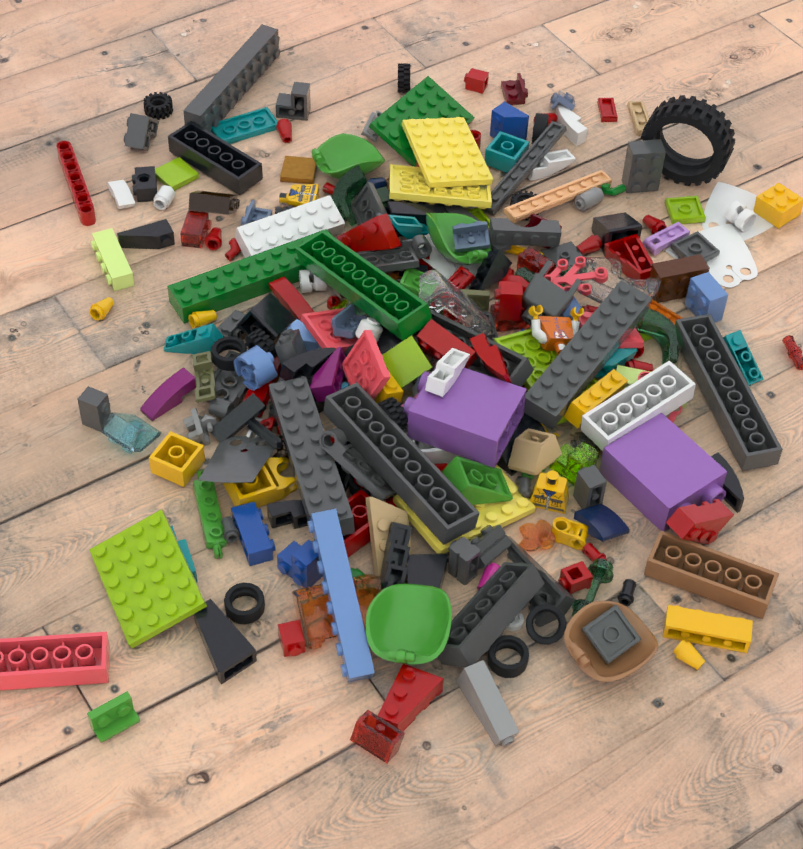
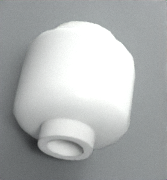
(369, 324)

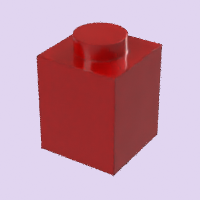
(476, 80)
(291, 638)

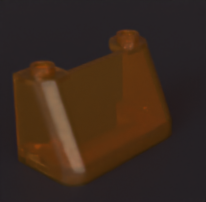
(313, 614)

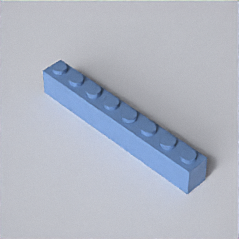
(341, 595)

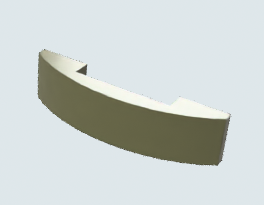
(204, 376)

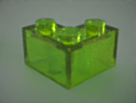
(573, 460)

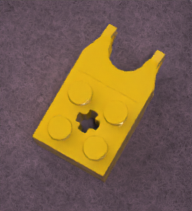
(266, 487)

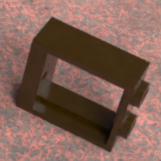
(213, 202)

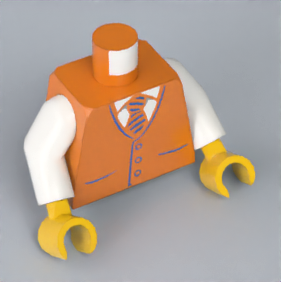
(554, 332)

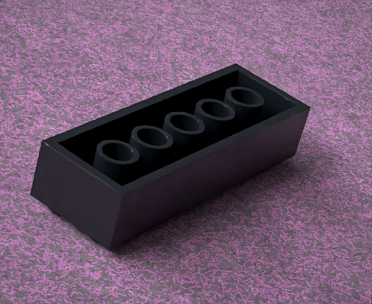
(215, 157)

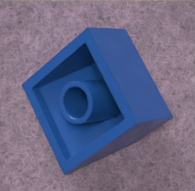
(509, 120)

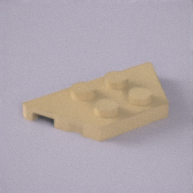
(379, 518)

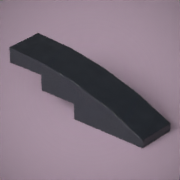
(395, 555)

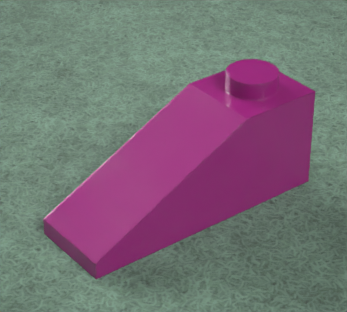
(329, 376)

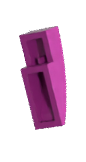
(169, 394)

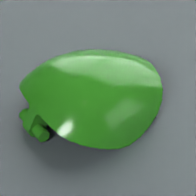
(345, 152)
(441, 234)
(409, 623)

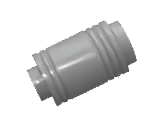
(589, 199)

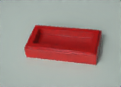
(607, 110)

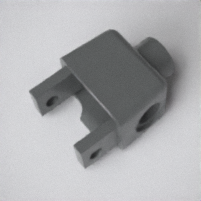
(547, 294)

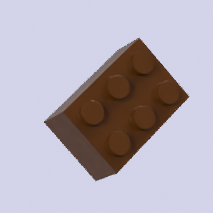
(676, 276)

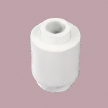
(164, 197)

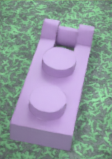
(665, 238)

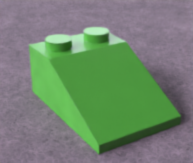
(478, 481)

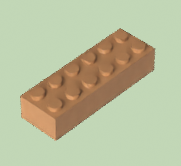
(711, 574)

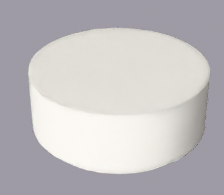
(517, 623)

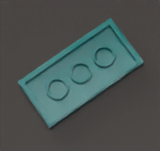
(245, 125)

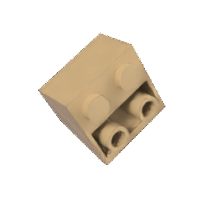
(533, 451)

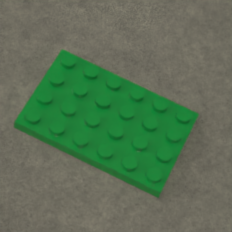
(421, 102)

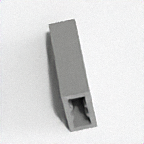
(487, 703)

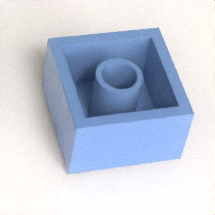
(706, 297)

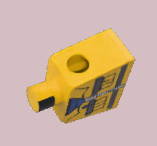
(300, 194)
(550, 492)

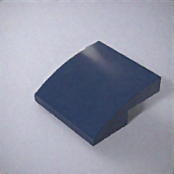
(602, 522)

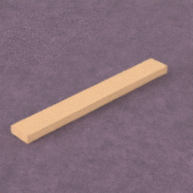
(555, 196)

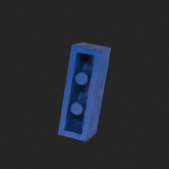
(253, 533)

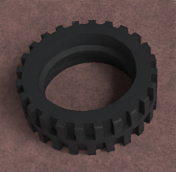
(705, 119)

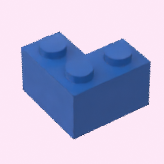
(299, 563)

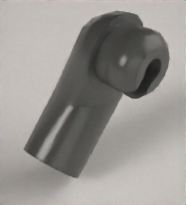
(524, 486)

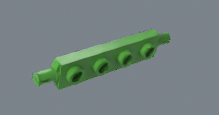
(209, 515)

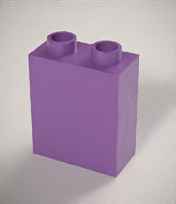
(470, 419)
(661, 470)

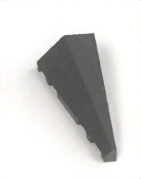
(549, 593)

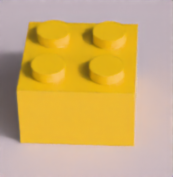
(778, 205)
(177, 459)

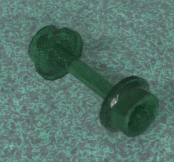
(602, 573)

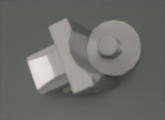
(367, 131)
(201, 425)

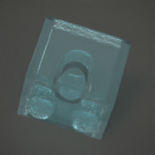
(130, 432)

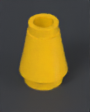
(100, 309)
(201, 318)
(688, 655)

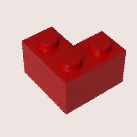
(509, 300)

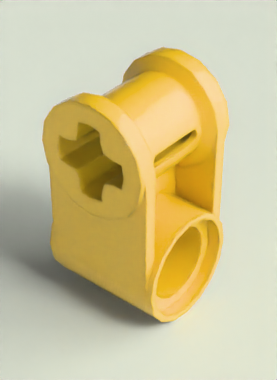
(568, 532)

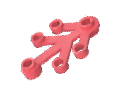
(600, 275)

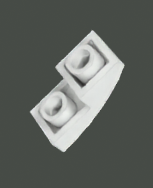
(121, 193)

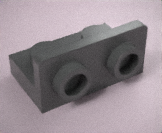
(229, 325)

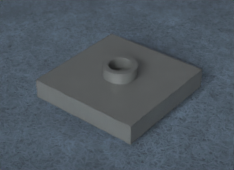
(695, 245)
(564, 251)
(611, 634)

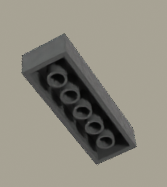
(490, 613)

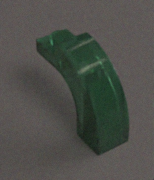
(345, 190)
(664, 333)

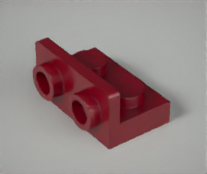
(514, 91)

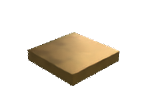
(298, 170)

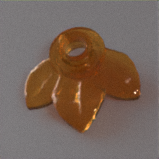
(535, 536)

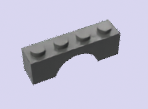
(506, 233)

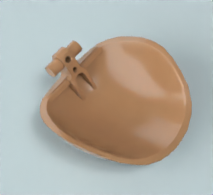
(588, 658)

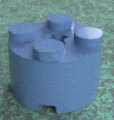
(255, 367)

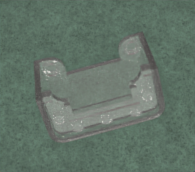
(600, 291)
(443, 294)

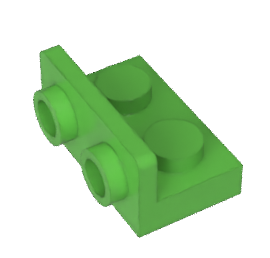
(113, 717)

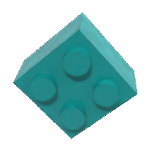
(505, 151)

